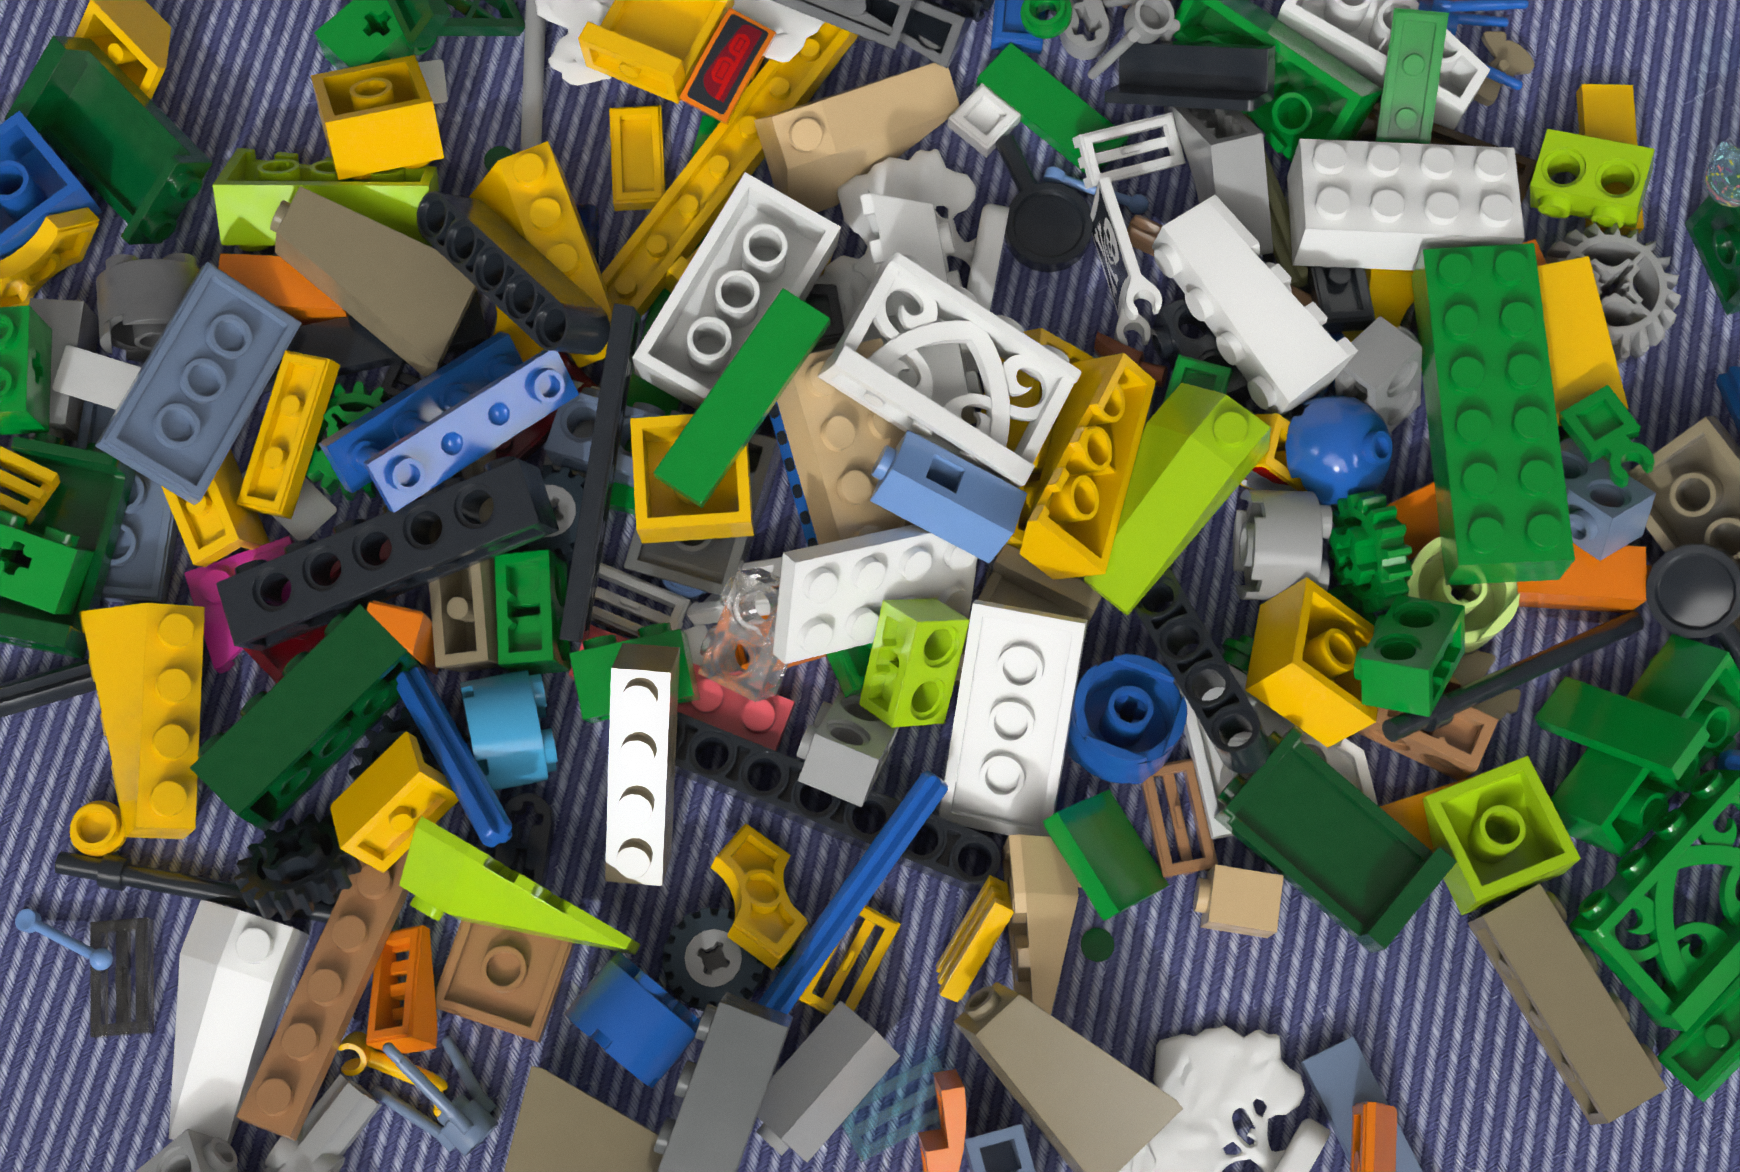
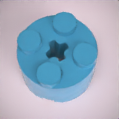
(506, 728)

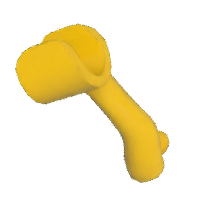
(380, 1062)

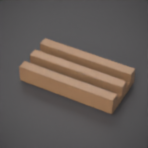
(1186, 864)

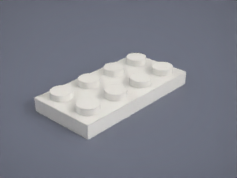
(837, 588)
(1012, 718)

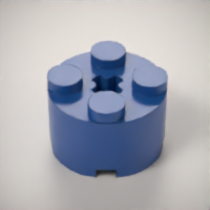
(1122, 749)
(634, 1019)

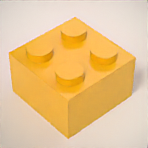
(377, 117)
(668, 515)
(1307, 660)

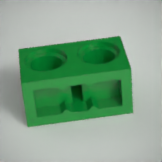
(530, 612)
(1411, 655)

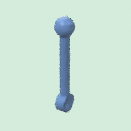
(1137, 204)
(31, 921)

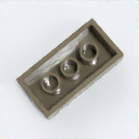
(1696, 490)

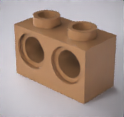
(1449, 749)

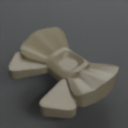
(1508, 58)
(1475, 666)

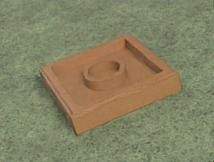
(503, 978)

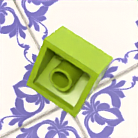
(1499, 834)

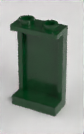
(113, 137)
(87, 504)
(1332, 842)

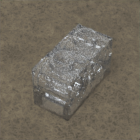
(744, 626)

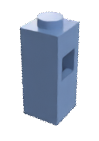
(947, 496)

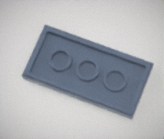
(199, 384)
(147, 534)

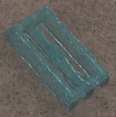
(855, 1131)

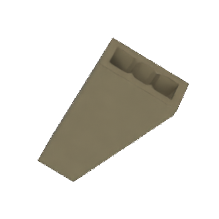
(377, 275)
(1070, 1088)
(576, 1132)

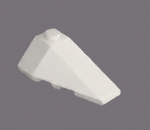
(228, 1004)

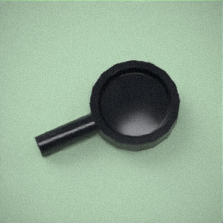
(1046, 221)
(1697, 594)

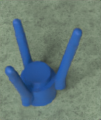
(1454, 8)

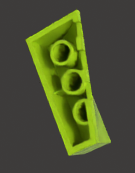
(252, 190)

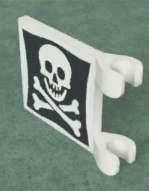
(1121, 264)

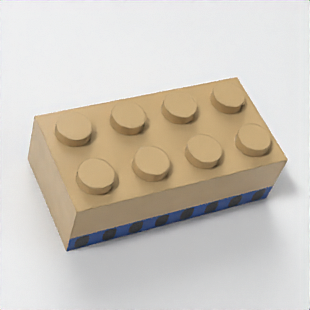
(830, 454)

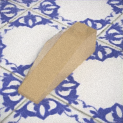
(847, 133)
(1044, 908)

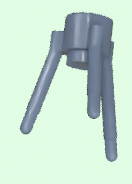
(464, 1121)

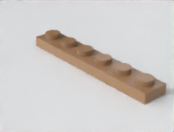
(325, 1001)

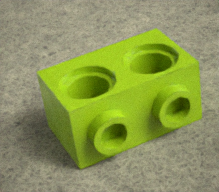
(1595, 165)
(913, 662)

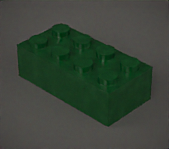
(305, 720)

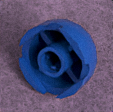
(1338, 448)

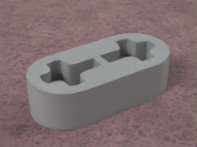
(1095, 21)

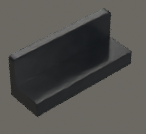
(1196, 75)

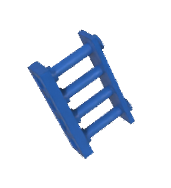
(448, 420)

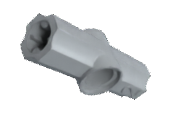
(326, 1131)

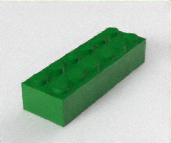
(1491, 415)

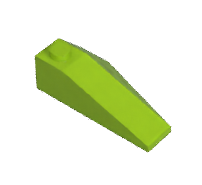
(475, 888)

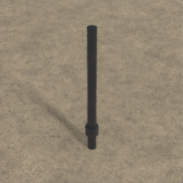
(1513, 676)
(118, 872)

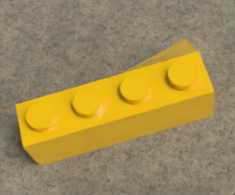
(537, 203)
(1088, 469)
(150, 705)

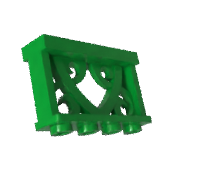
(1690, 979)

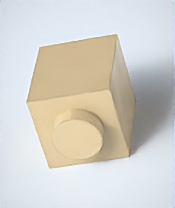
(1239, 901)

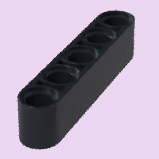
(513, 274)
(1203, 671)

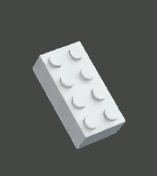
(1392, 200)
(738, 271)

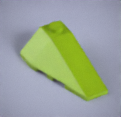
(1182, 474)

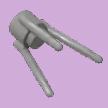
(1143, 23)

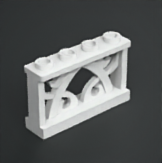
(877, 387)

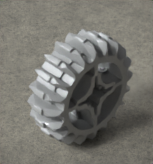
(1632, 263)

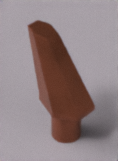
(1107, 346)

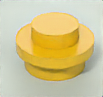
(97, 829)

